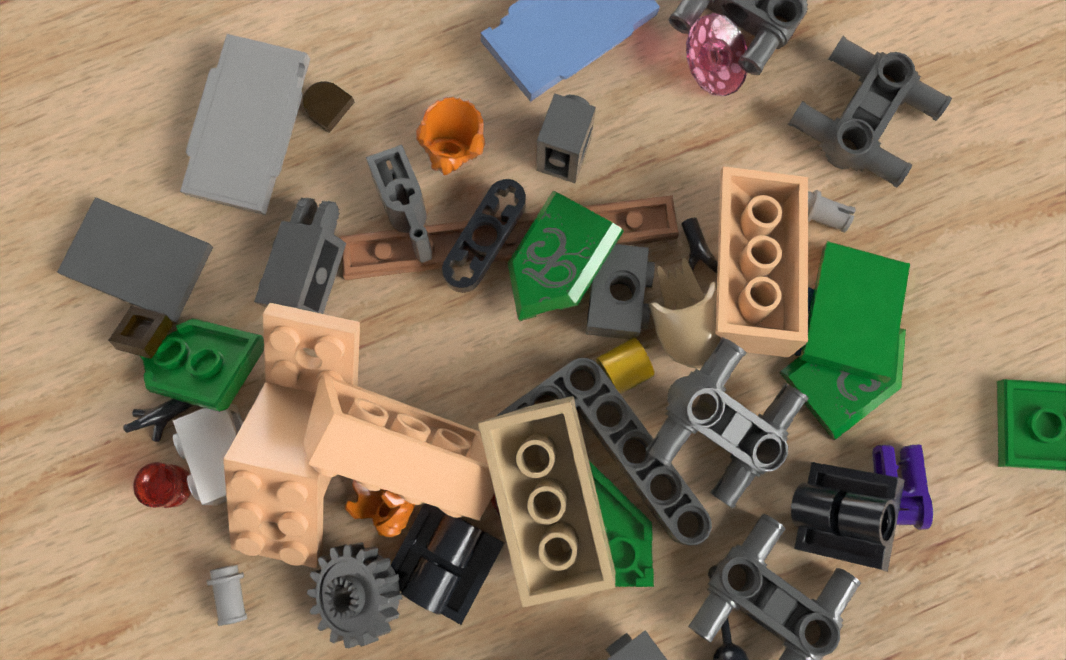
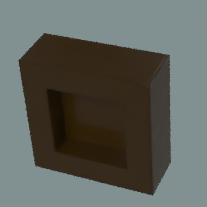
(141, 332)

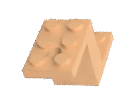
(267, 459)

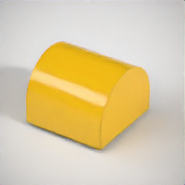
(626, 365)

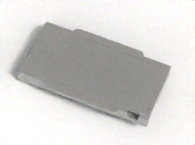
(244, 124)

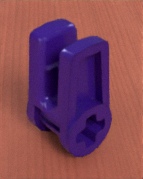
(915, 490)

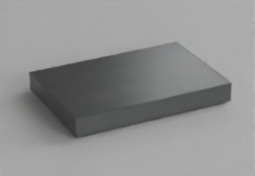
(135, 259)

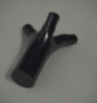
(698, 247)
(156, 416)

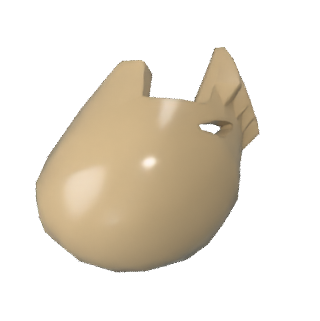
(690, 329)

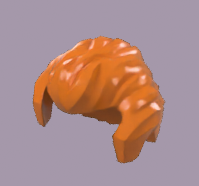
(451, 134)
(386, 508)

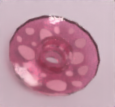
(714, 53)

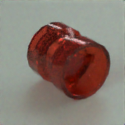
(153, 483)

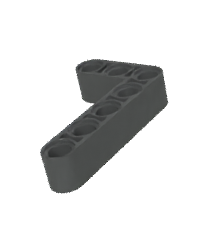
(613, 440)

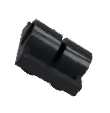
(847, 514)
(444, 562)

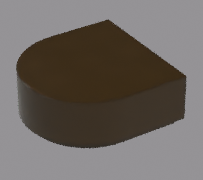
(326, 104)

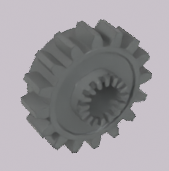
(355, 594)

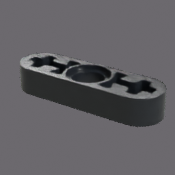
(490, 203)

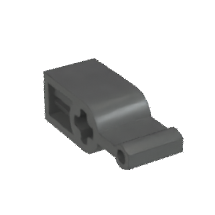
(401, 197)

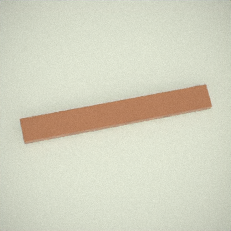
(393, 253)

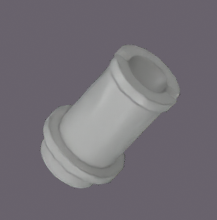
(829, 211)
(228, 594)

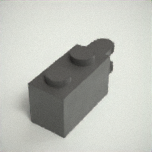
(303, 258)

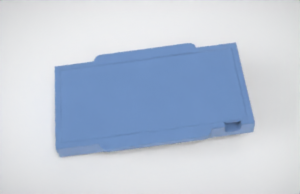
(557, 38)

